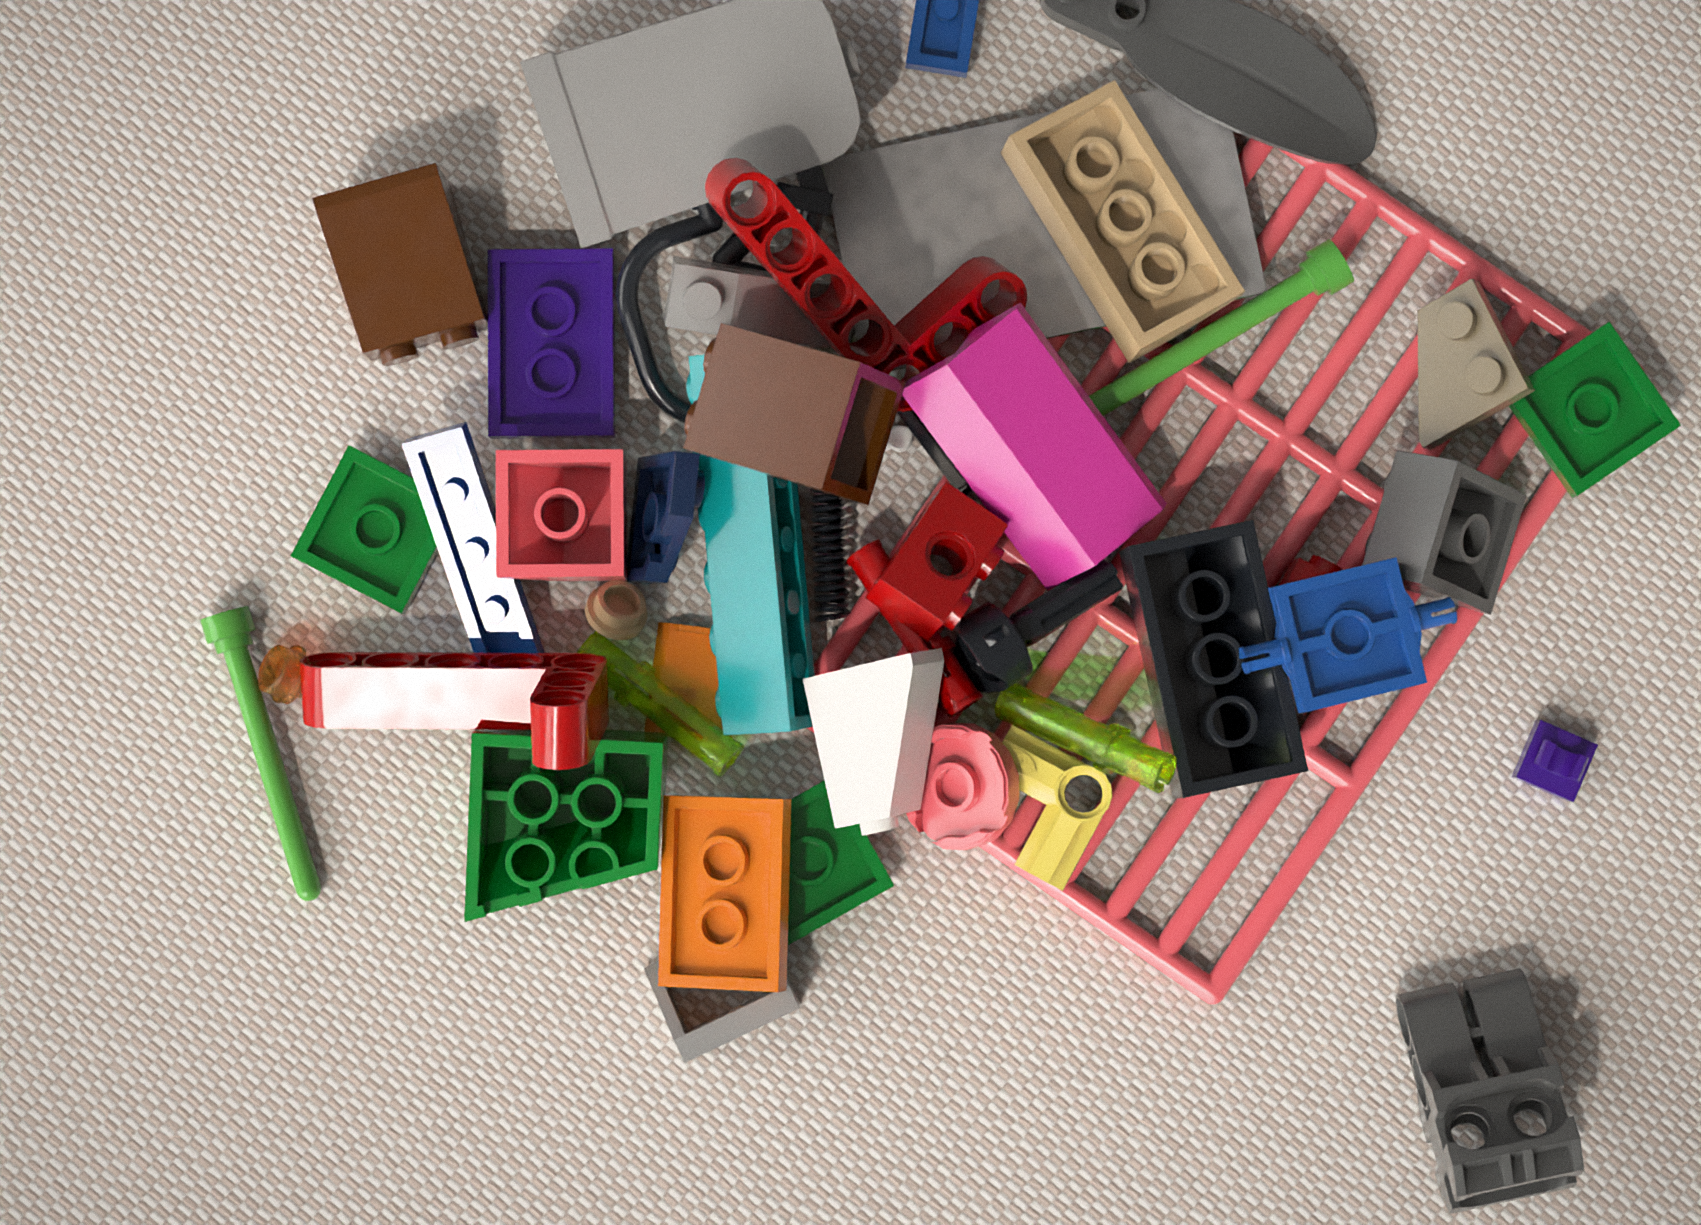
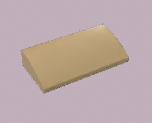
(1121, 220)

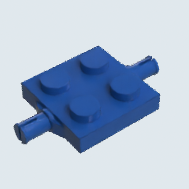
(1347, 635)

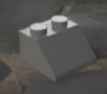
(1446, 529)

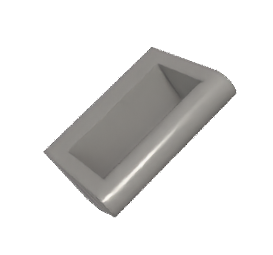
(725, 1026)

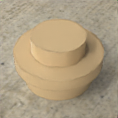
(617, 610)

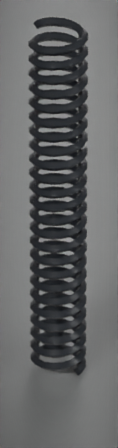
(833, 517)

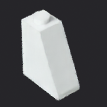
(876, 736)

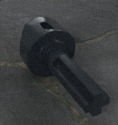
(995, 646)

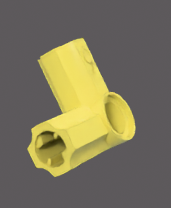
(1060, 831)

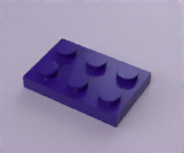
(551, 343)

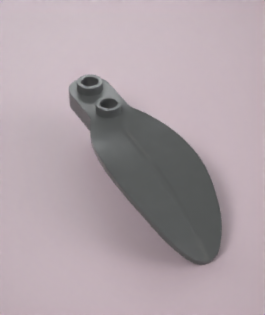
(1235, 71)

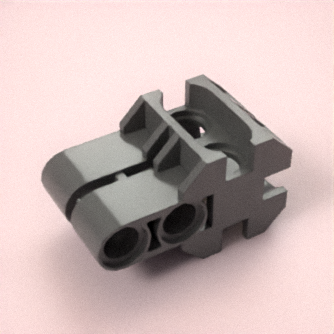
(1514, 1078)

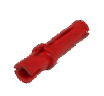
(956, 689)

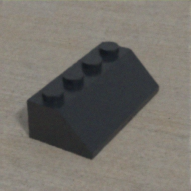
(1192, 611)

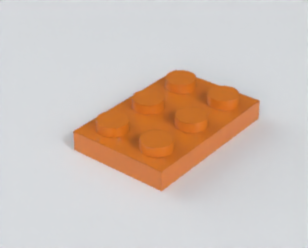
(724, 893)

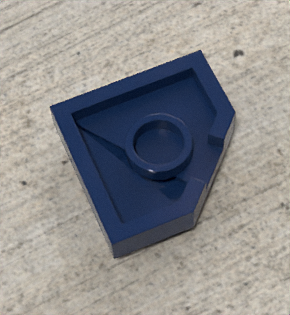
(662, 511)

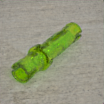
(1105, 745)
(714, 750)

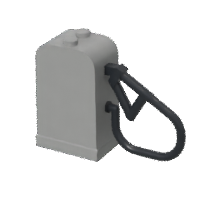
(660, 105)

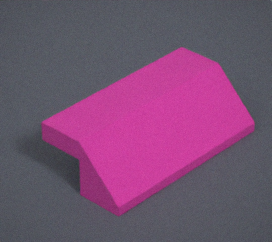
(1034, 447)

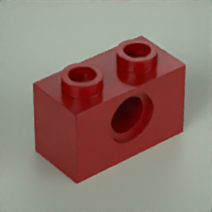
(910, 584)

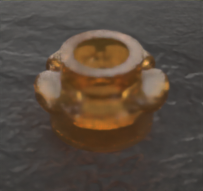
(281, 673)

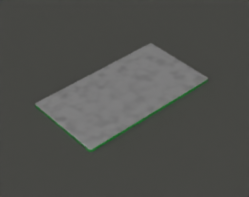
(936, 201)

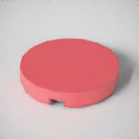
(967, 788)

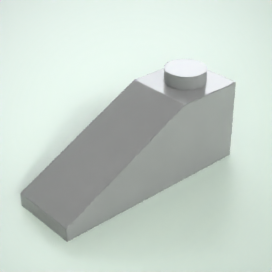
(716, 293)

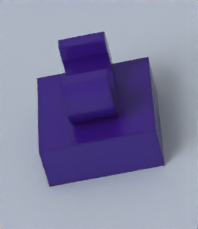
(1554, 760)

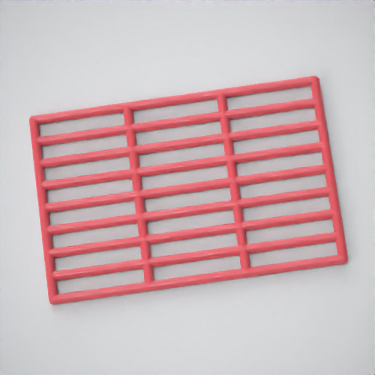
(1336, 475)

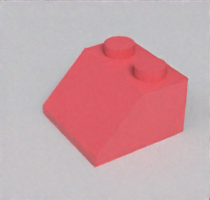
(561, 514)

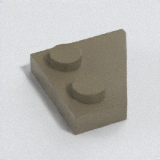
(1463, 365)

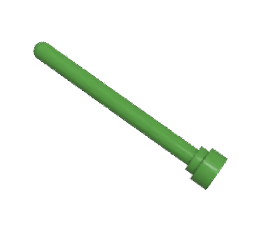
(1319, 273)
(232, 637)

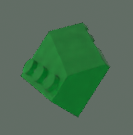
(560, 829)

